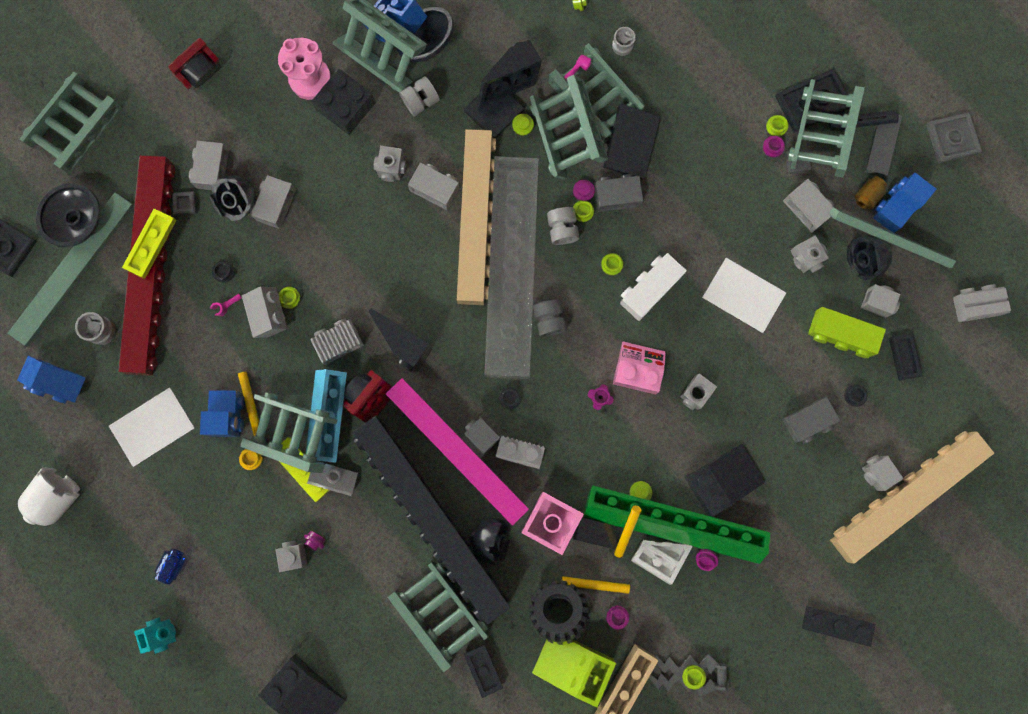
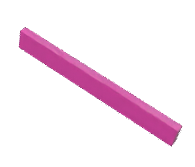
(457, 451)

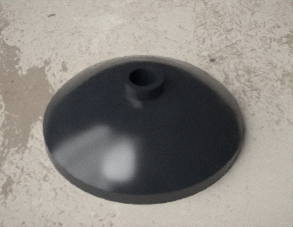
(435, 32)
(60, 209)

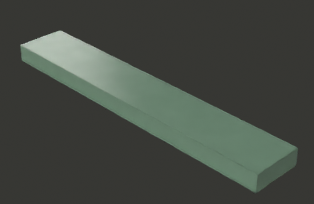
(891, 237)

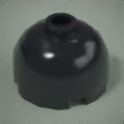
(233, 197)
(869, 256)
(490, 540)

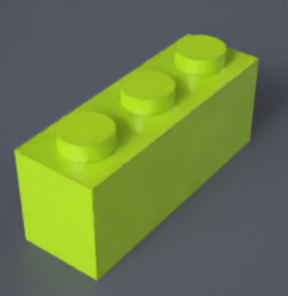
(846, 332)

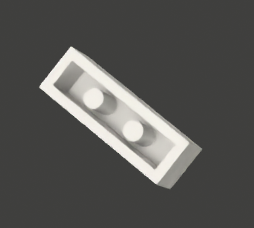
(652, 286)

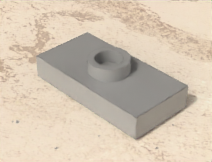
(334, 479)

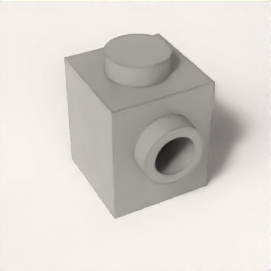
(881, 301)
(881, 472)
(291, 556)

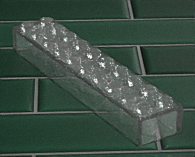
(511, 268)

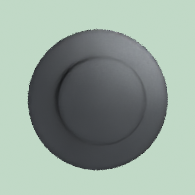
(223, 271)
(855, 395)
(510, 398)

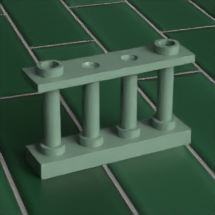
(388, 29)
(560, 84)
(847, 121)
(589, 129)
(88, 134)
(273, 449)
(429, 637)

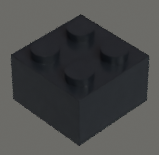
(343, 101)

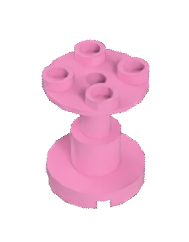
(303, 65)

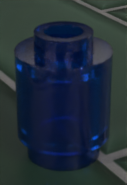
(169, 566)

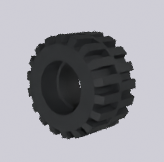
(556, 593)

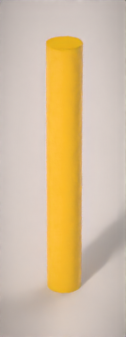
(249, 401)
(627, 532)
(598, 585)

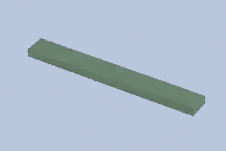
(69, 272)

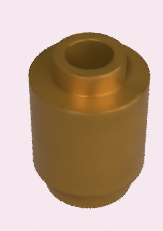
(871, 193)

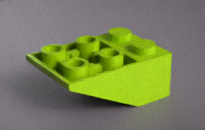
(575, 670)

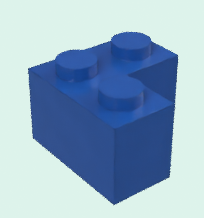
(404, 12)
(903, 201)
(44, 377)
(223, 414)

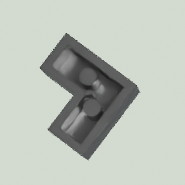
(480, 437)

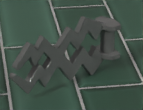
(707, 662)

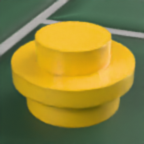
(250, 460)

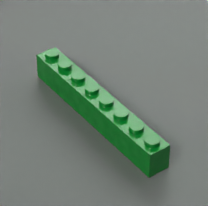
(679, 525)

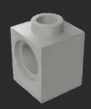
(706, 388)

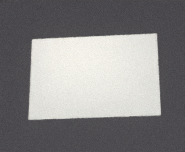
(744, 295)
(151, 427)

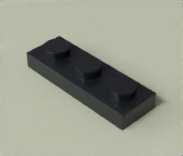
(838, 626)

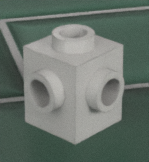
(390, 163)
(809, 255)

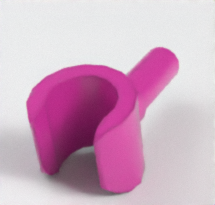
(582, 62)
(223, 306)

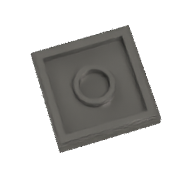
(954, 137)

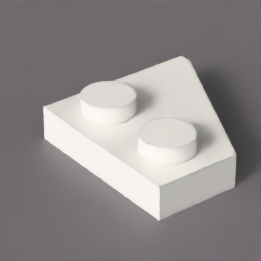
(661, 559)

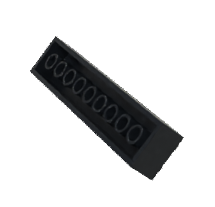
(432, 519)

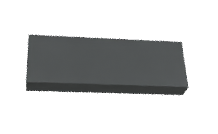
(882, 148)

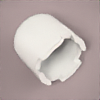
(47, 497)

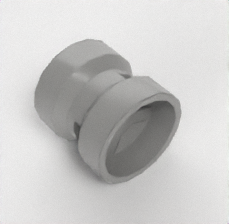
(626, 37)

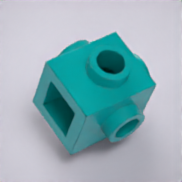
(155, 636)

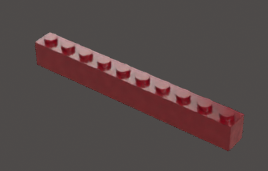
(142, 294)

